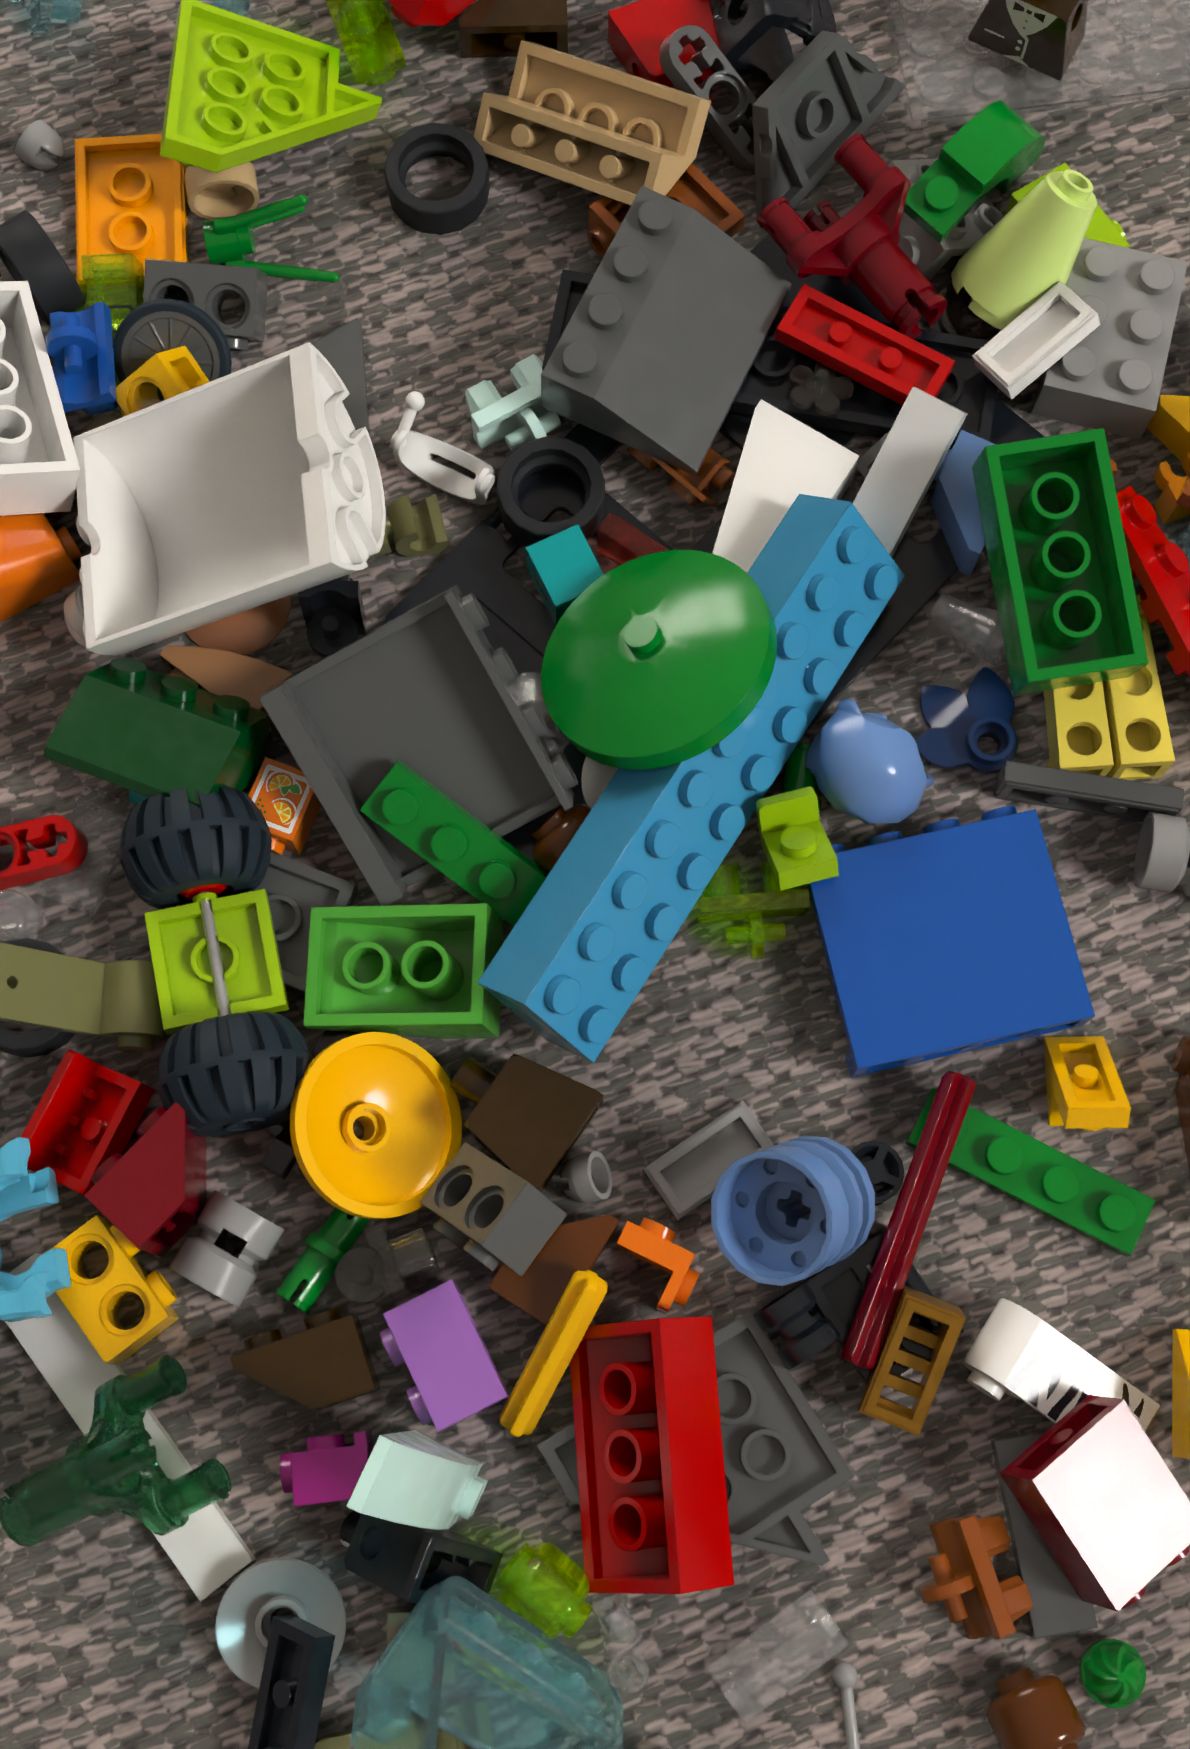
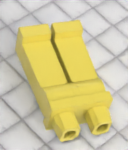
(1112, 724)

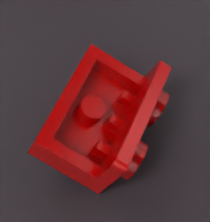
(83, 1120)

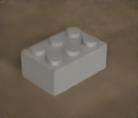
(1120, 366)

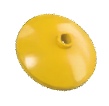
(406, 1116)

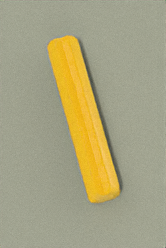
(553, 1352)

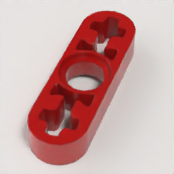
(39, 864)

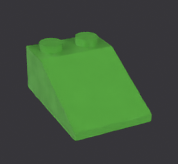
(403, 970)

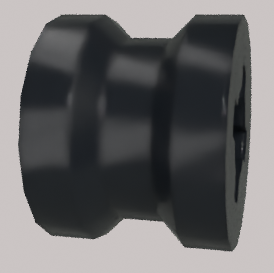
(883, 1166)

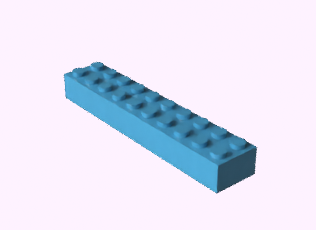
(668, 828)

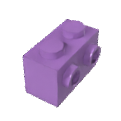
(443, 1357)

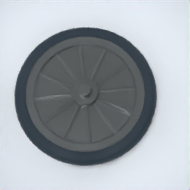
(165, 326)

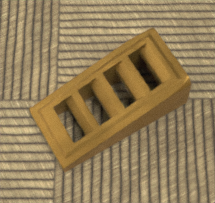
(942, 1346)

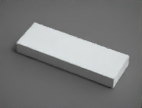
(907, 465)

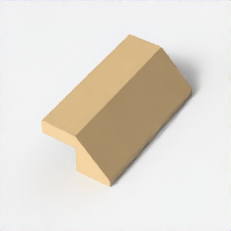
(591, 124)

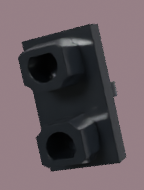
(333, 614)

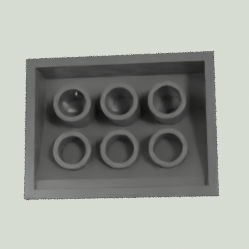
(664, 333)

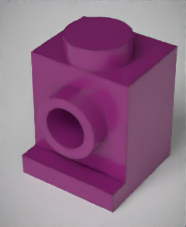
(326, 1469)

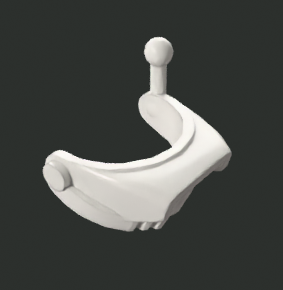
(417, 450)

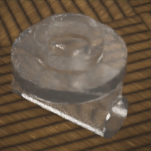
(19, 915)

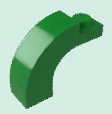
(982, 155)

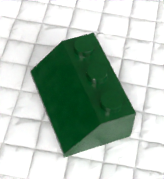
(158, 733)

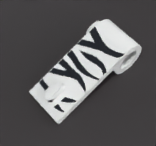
(1043, 1367)

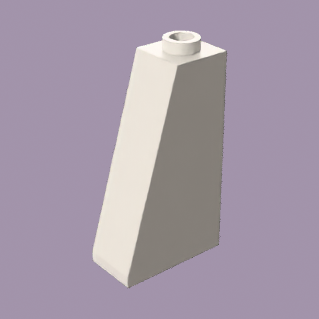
(774, 468)

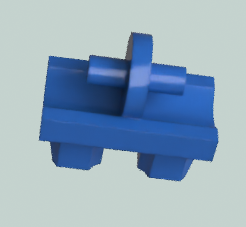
(83, 359)

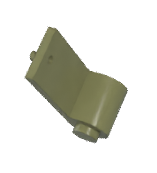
(81, 996)

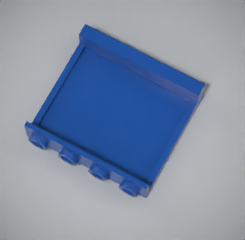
(948, 942)

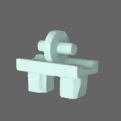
(515, 416)

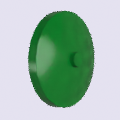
(659, 659)

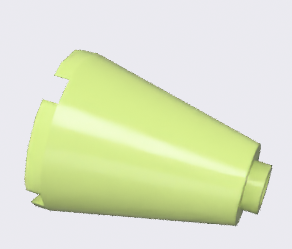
(1027, 249)

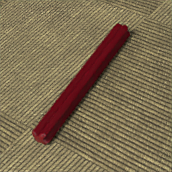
(908, 1221)

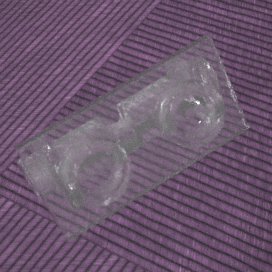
(777, 1656)

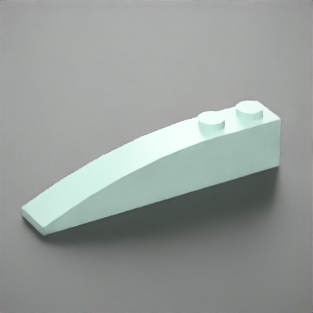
(418, 1482)

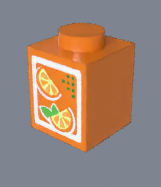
(286, 805)

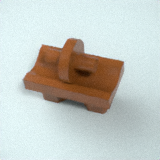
(968, 1579)

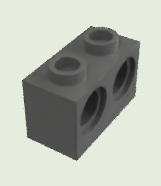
(208, 288)
(491, 1211)

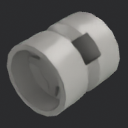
(1163, 853)
(213, 1266)

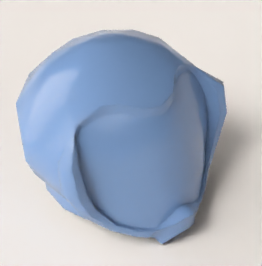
(867, 766)

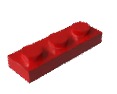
(861, 347)

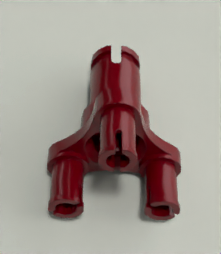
(861, 244)

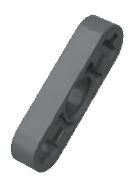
(682, 77)

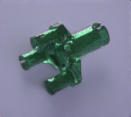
(114, 1468)

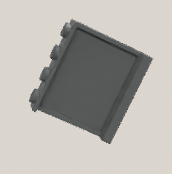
(438, 703)

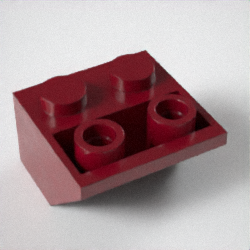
(156, 1185)

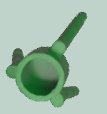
(232, 238)

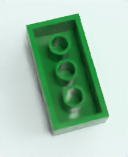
(1059, 561)

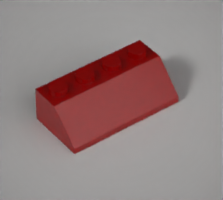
(651, 1458)

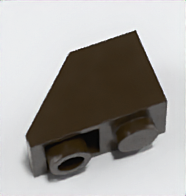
(315, 1366)

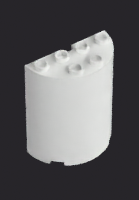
(223, 501)

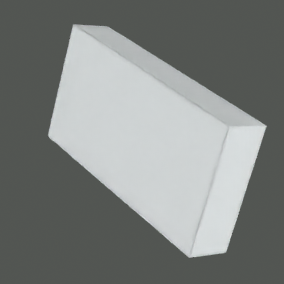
(1036, 339)

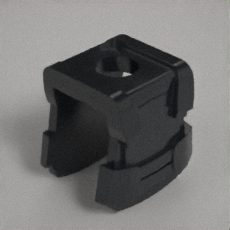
(758, 36)

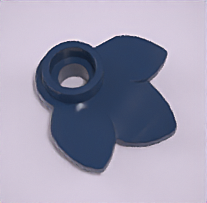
(963, 718)

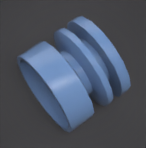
(792, 1209)

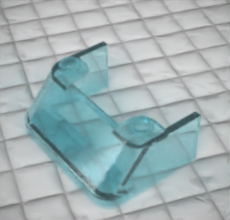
(484, 1680)

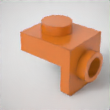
(655, 1246)

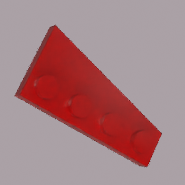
(1162, 573)

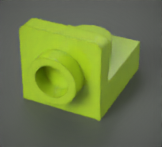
(795, 838)

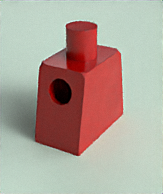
(642, 26)

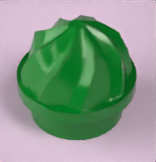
(1112, 1673)

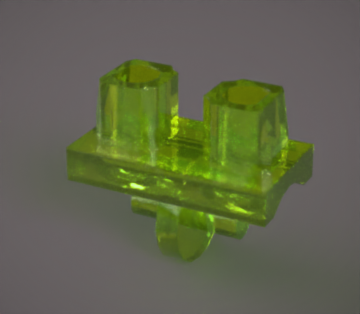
(367, 39)
(724, 903)

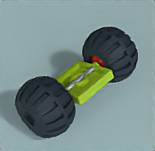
(214, 960)

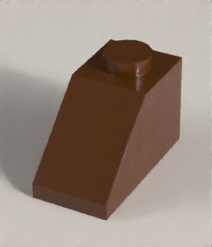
(569, 1249)

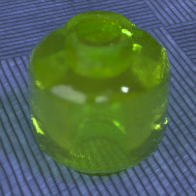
(546, 1589)

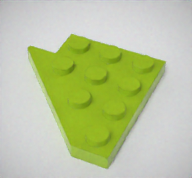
(250, 90)

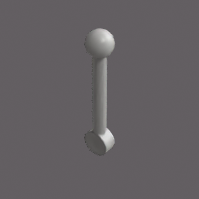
(845, 1677)

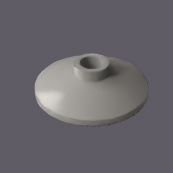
(251, 1598)

